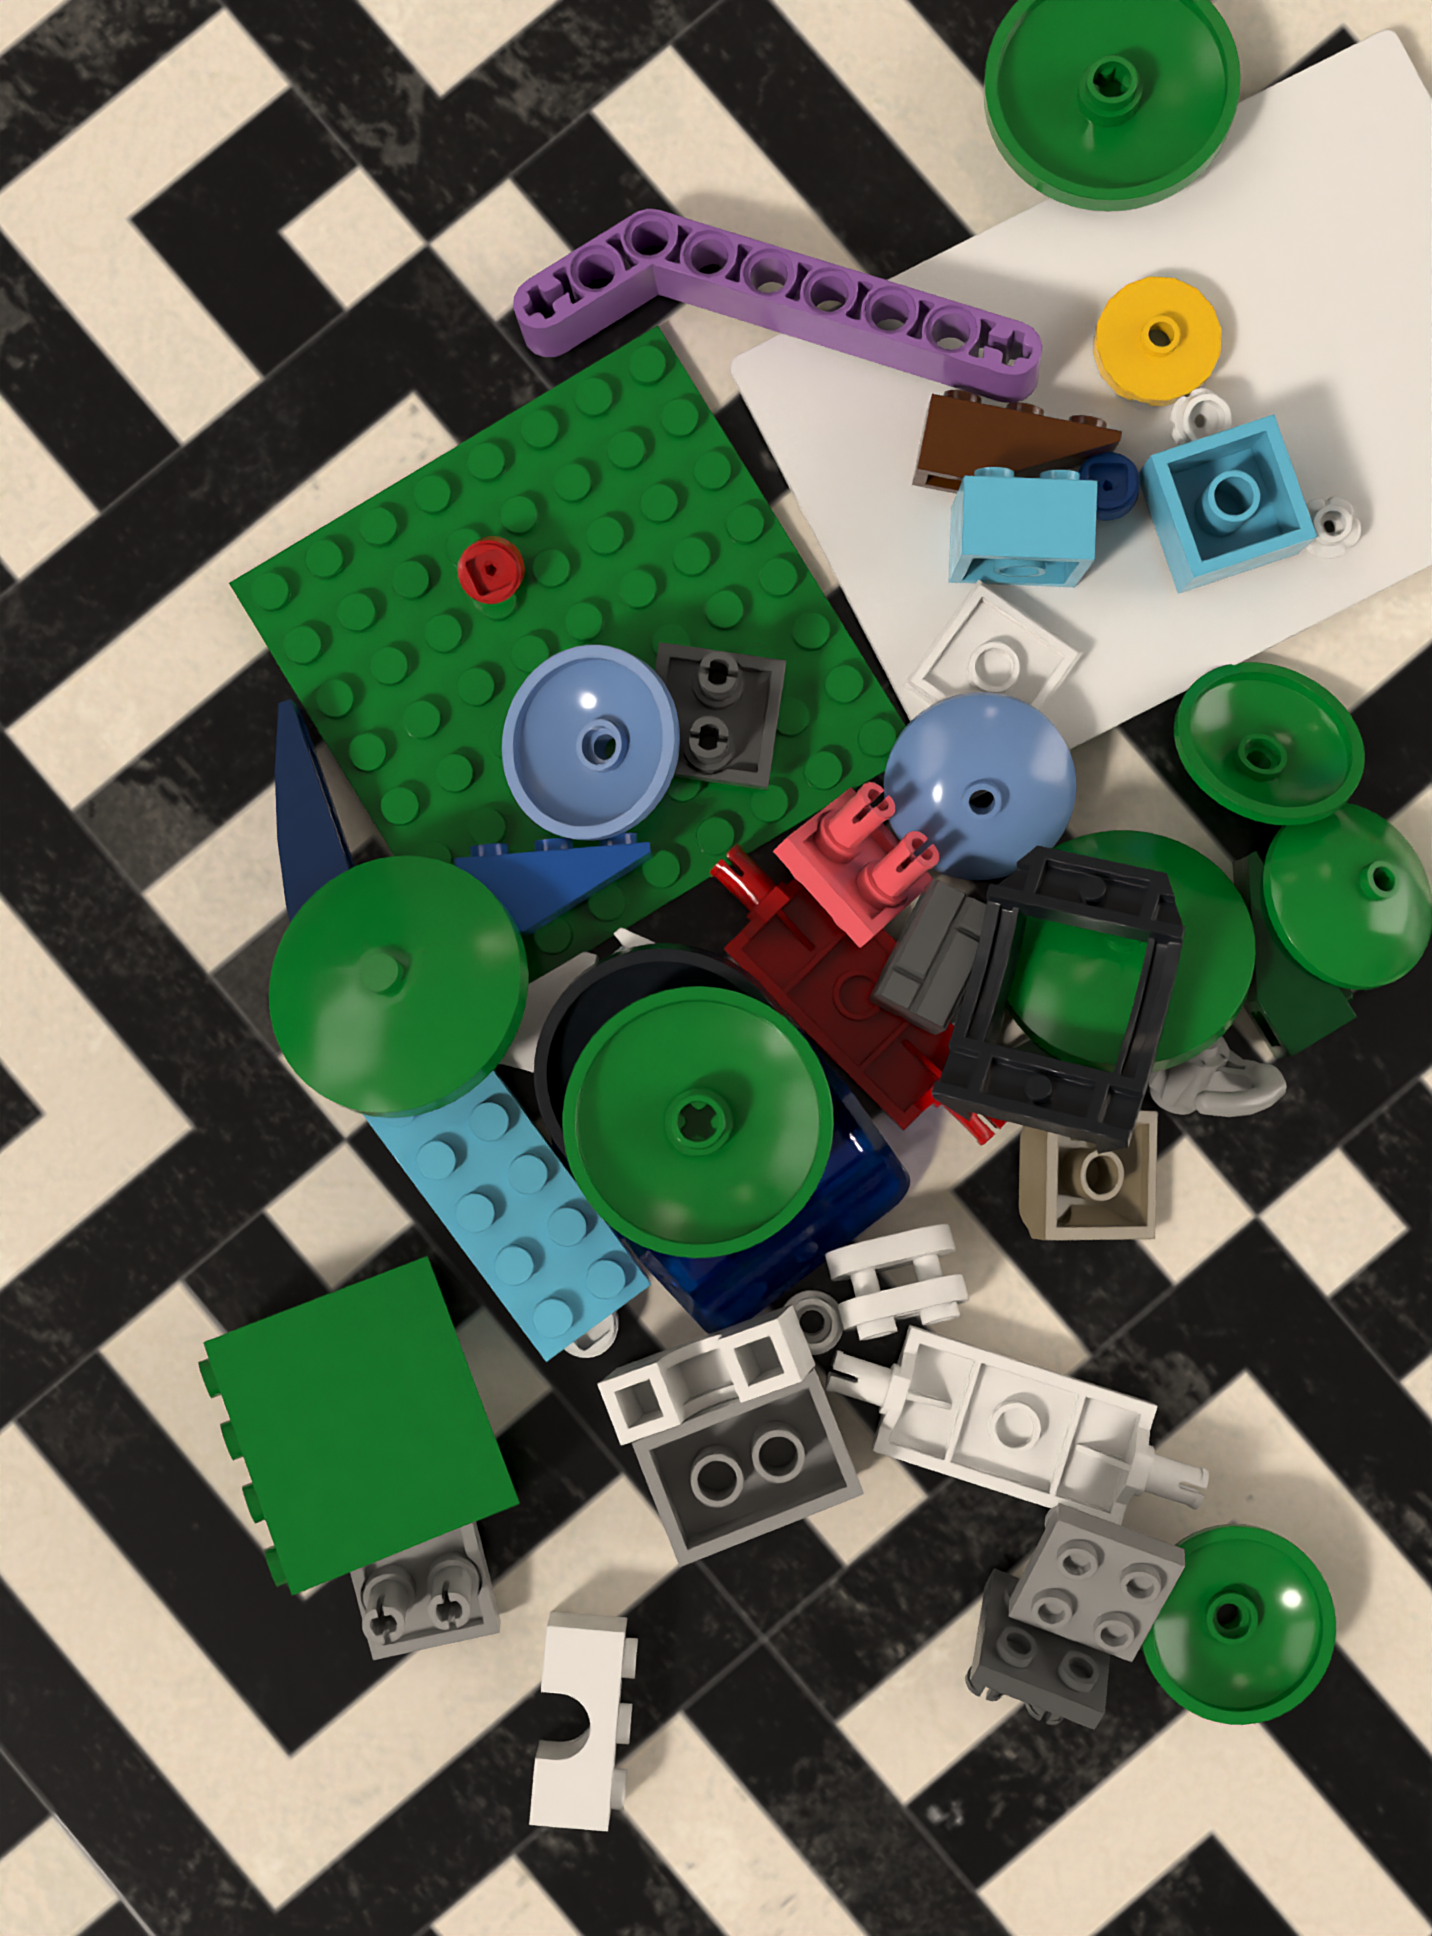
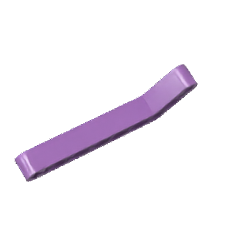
(789, 310)

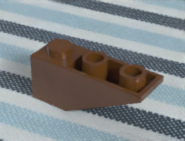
(971, 435)

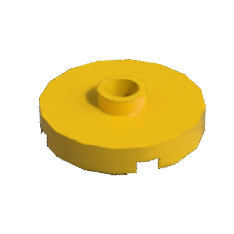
(1136, 365)

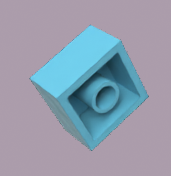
(1226, 504)
(1022, 528)

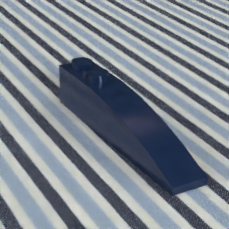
(307, 822)

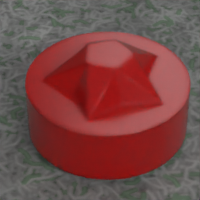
(491, 570)

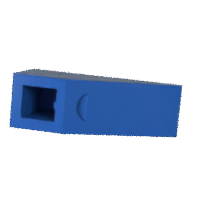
(554, 877)

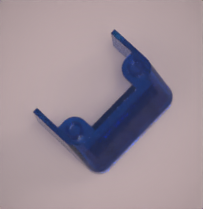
(855, 1191)

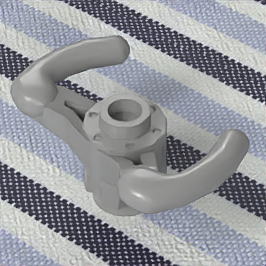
(1217, 1084)

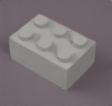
(747, 1468)

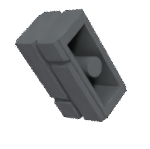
(932, 959)

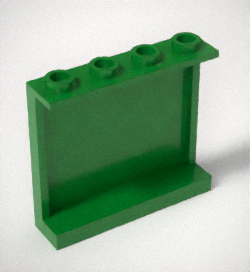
(356, 1426)

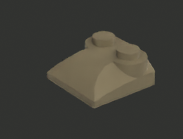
(1087, 1195)

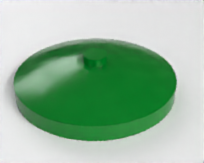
(1111, 97)
(1081, 984)
(398, 986)
(697, 1122)

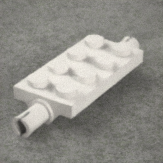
(1015, 1427)

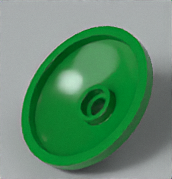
(1269, 743)
(1348, 898)
(1271, 1648)

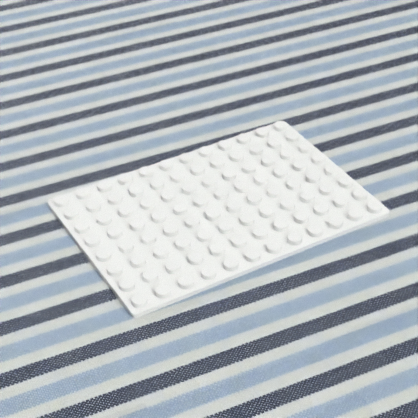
(1322, 285)

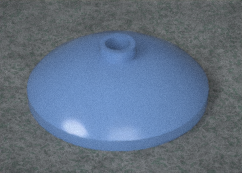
(560, 736)
(974, 746)

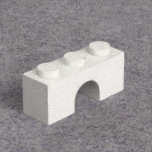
(721, 1366)
(577, 1777)

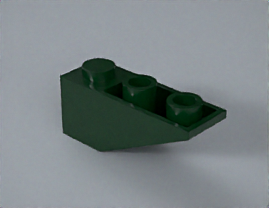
(1283, 997)

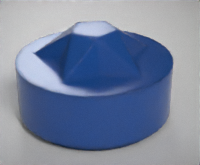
(1116, 483)

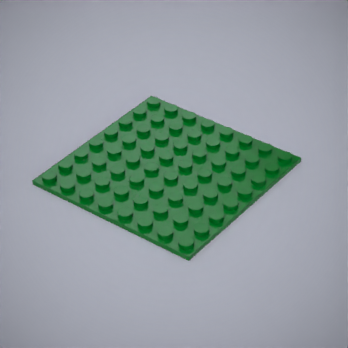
(628, 539)

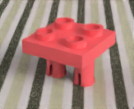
(858, 863)

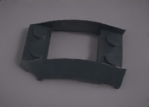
(1042, 1089)

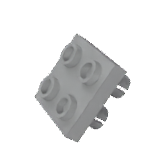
(1096, 1582)
(427, 1595)

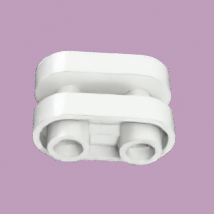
(874, 1310)

